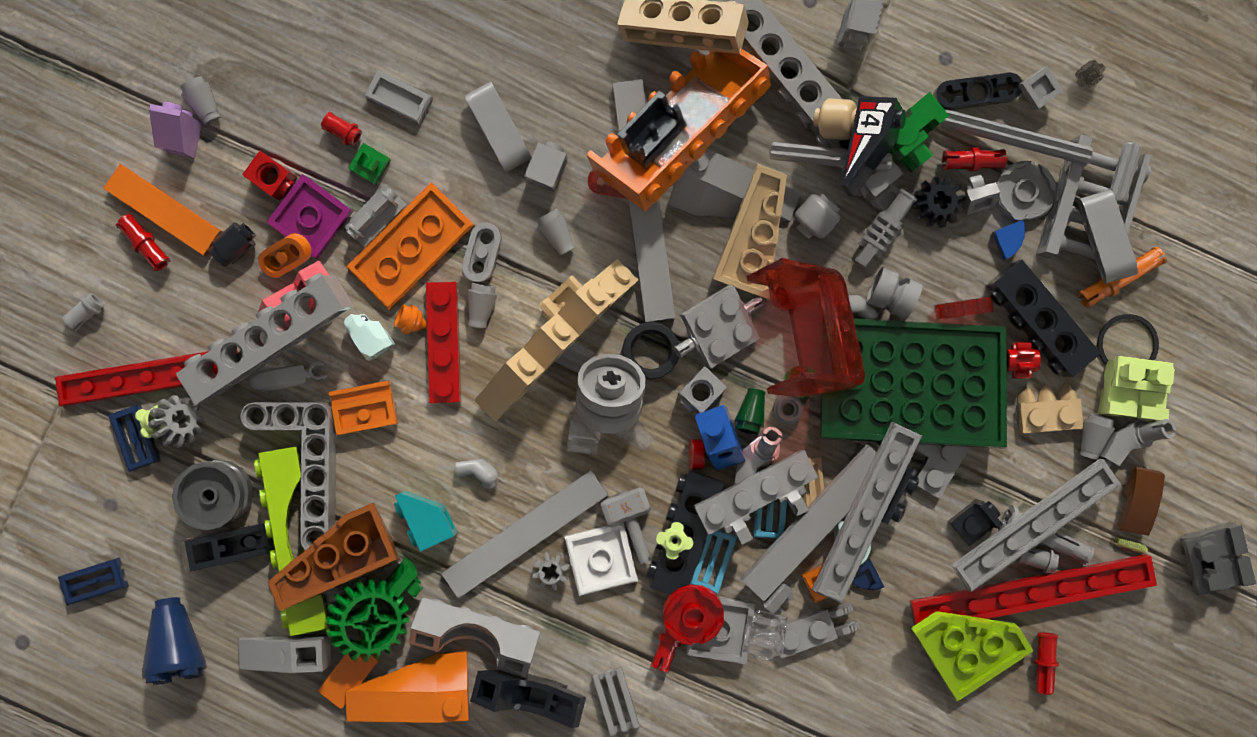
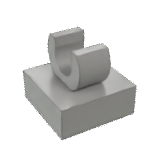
(1040, 88)
(980, 195)
(776, 599)

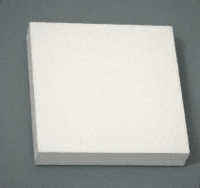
(601, 558)

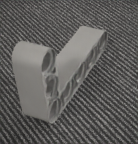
(310, 459)

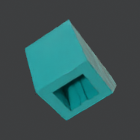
(427, 520)

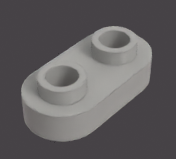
(482, 253)

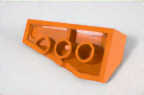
(416, 693)

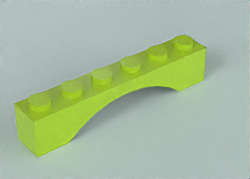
(280, 477)

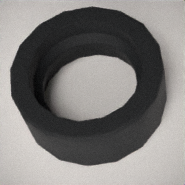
(663, 331)

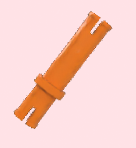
(1101, 290)

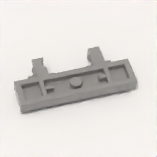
(779, 481)

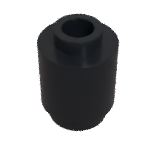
(232, 244)

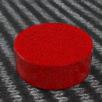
(696, 454)

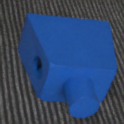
(720, 437)

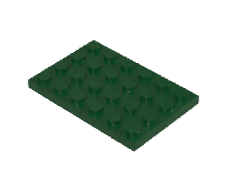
(925, 378)

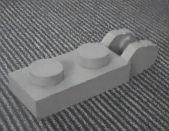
(816, 629)

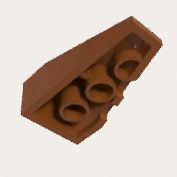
(345, 553)

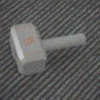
(625, 508)

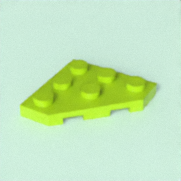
(970, 649)

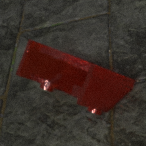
(820, 325)

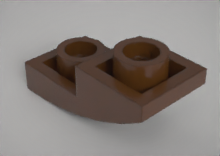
(1143, 502)

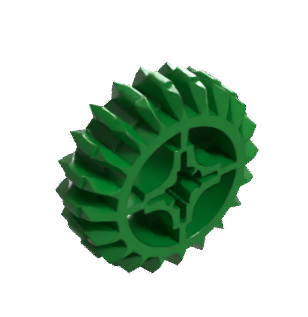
(343, 617)

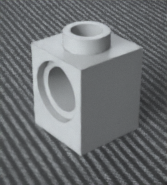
(546, 166)
(713, 384)

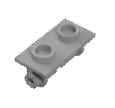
(375, 215)

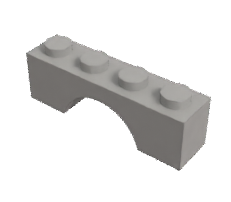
(442, 623)

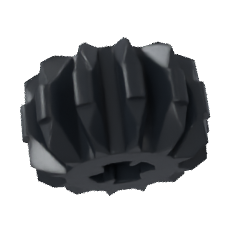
(943, 192)

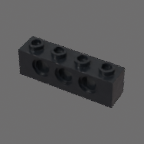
(1078, 348)
(661, 576)

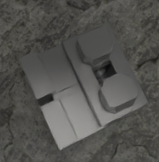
(1216, 558)

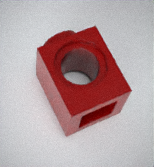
(259, 170)

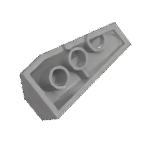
(717, 187)

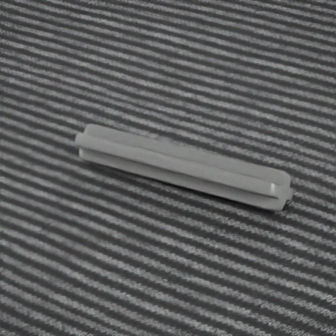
(817, 155)

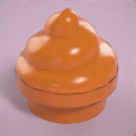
(409, 319)

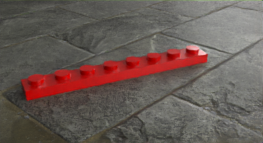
(1042, 590)

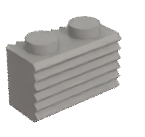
(859, 24)

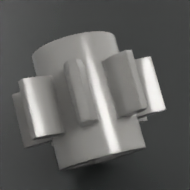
(547, 563)

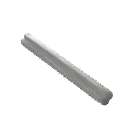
(1018, 137)

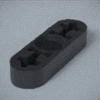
(998, 80)

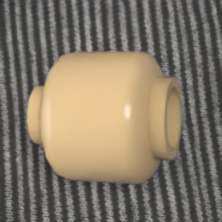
(835, 118)

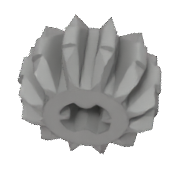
(171, 430)

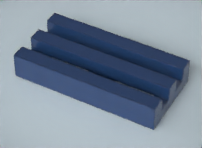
(136, 441)
(117, 574)

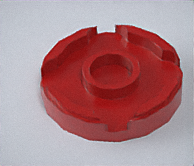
(693, 614)

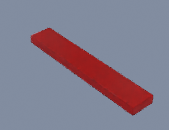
(121, 380)

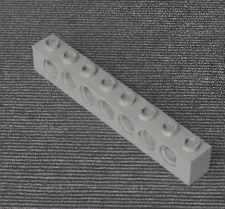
(807, 78)

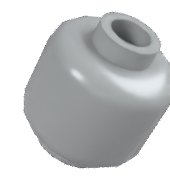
(817, 216)

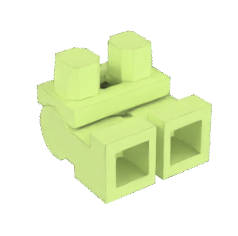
(1136, 389)

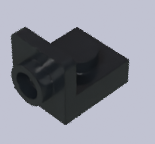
(976, 521)

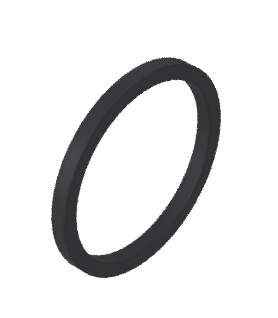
(1128, 316)

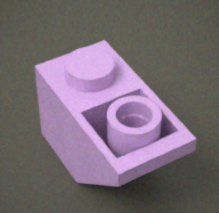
(174, 129)

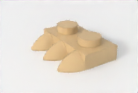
(1048, 412)

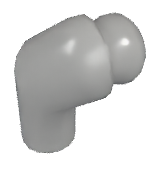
(480, 469)

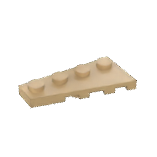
(754, 232)

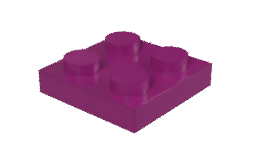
(310, 213)

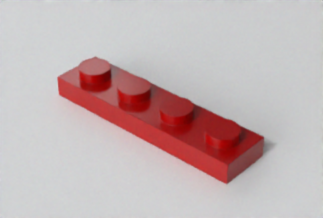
(443, 342)

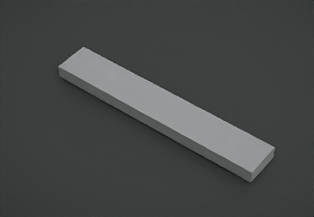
(866, 512)
(1035, 525)
(809, 528)
(524, 534)

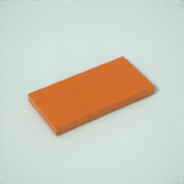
(410, 246)

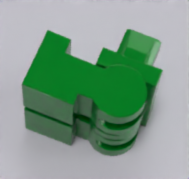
(909, 147)

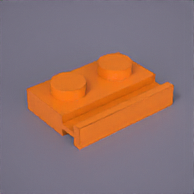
(363, 407)

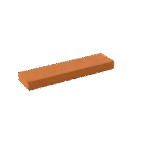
(162, 209)

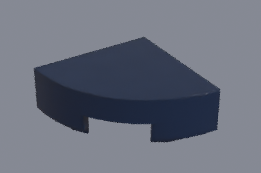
(867, 577)

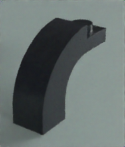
(534, 694)

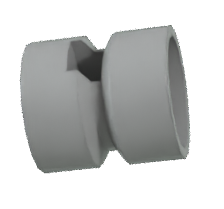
(894, 293)

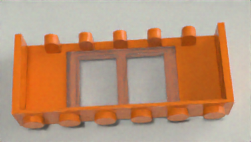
(710, 100)

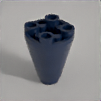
(171, 645)

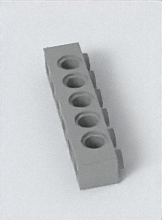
(198, 373)

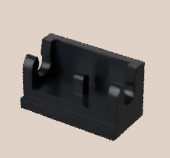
(652, 130)

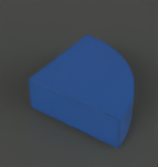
(1009, 238)

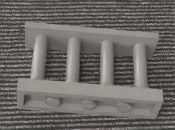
(1072, 183)

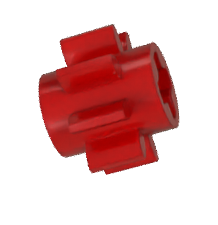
(1023, 360)

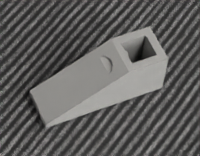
(285, 653)

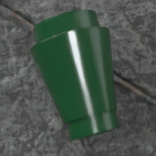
(751, 412)

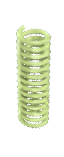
(1122, 544)

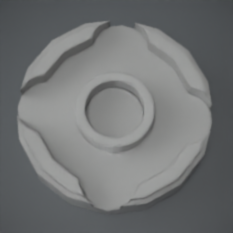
(1025, 191)

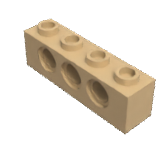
(664, 24)

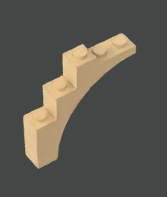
(554, 339)

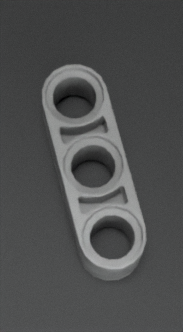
(498, 127)
(1108, 236)

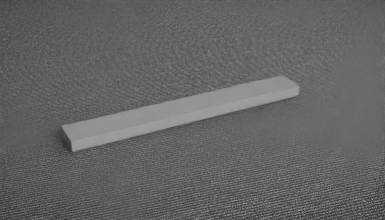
(646, 225)

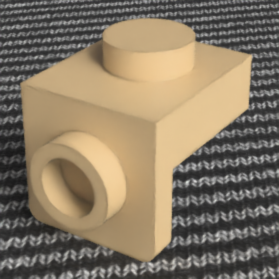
(559, 297)

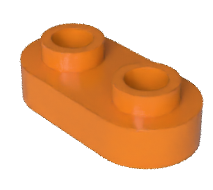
(284, 255)

